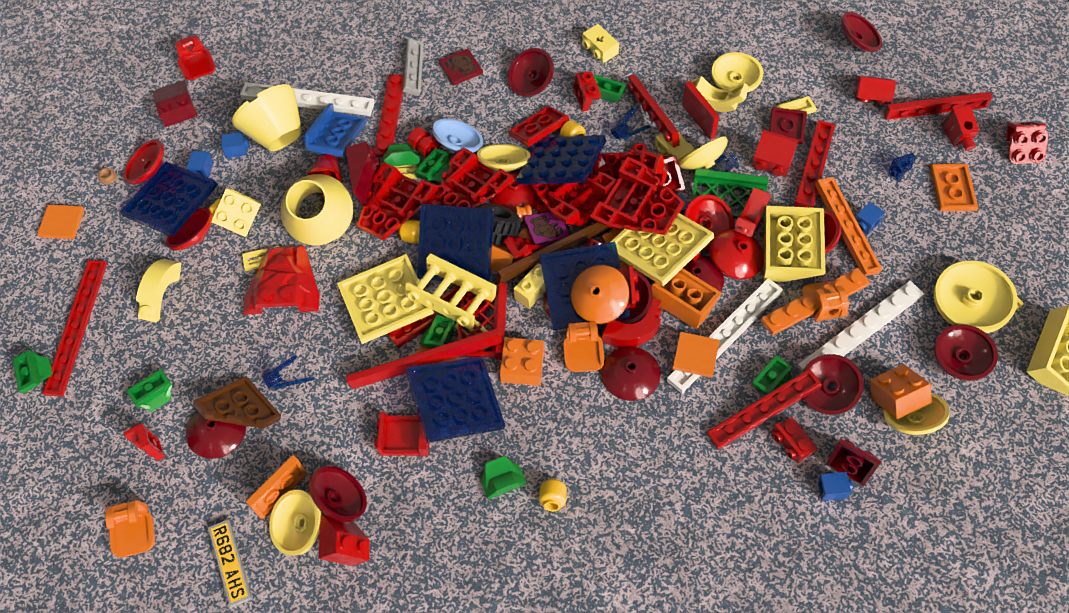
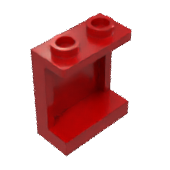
(400, 436)

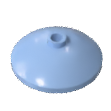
(456, 135)

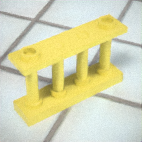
(458, 276)

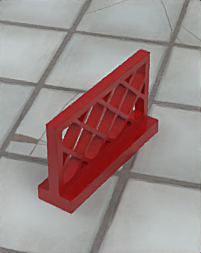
(499, 321)

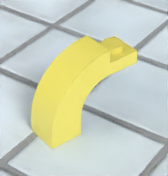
(721, 99)
(153, 286)

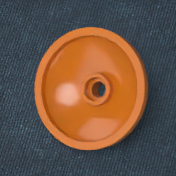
(608, 302)

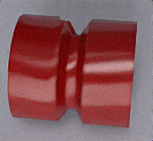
(422, 141)

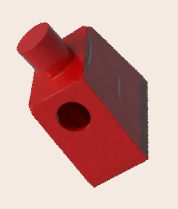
(961, 127)

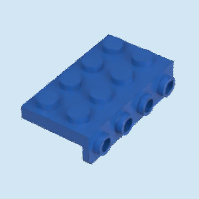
(333, 132)

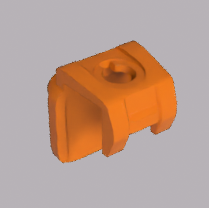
(832, 304)
(583, 347)
(130, 528)

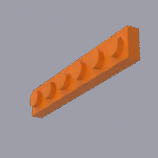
(850, 228)
(809, 303)

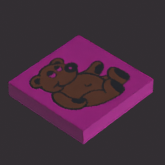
(545, 228)

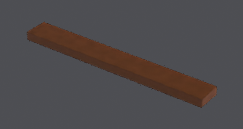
(567, 243)

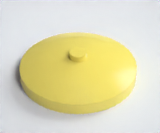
(975, 295)

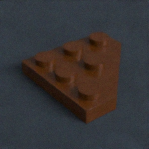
(238, 404)

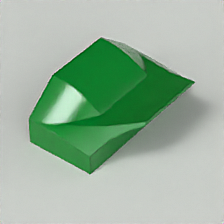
(610, 89)
(400, 155)
(434, 166)
(438, 333)
(31, 370)
(773, 376)
(151, 391)
(501, 477)

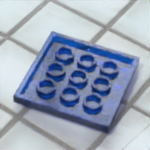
(562, 160)
(169, 199)
(456, 236)
(560, 273)
(454, 399)

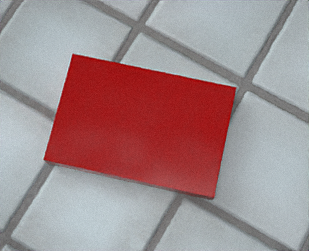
(700, 110)
(538, 126)

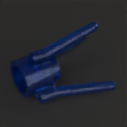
(621, 129)
(274, 377)

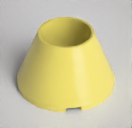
(270, 118)
(330, 222)

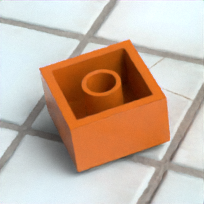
(522, 361)
(900, 391)

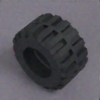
(505, 223)

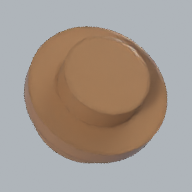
(107, 176)

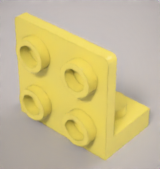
(236, 212)

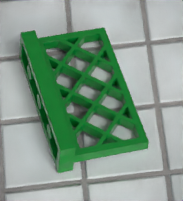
(728, 180)

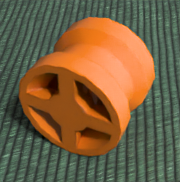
(522, 211)

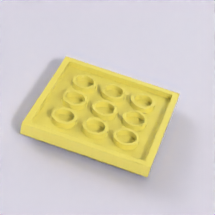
(662, 255)
(379, 299)

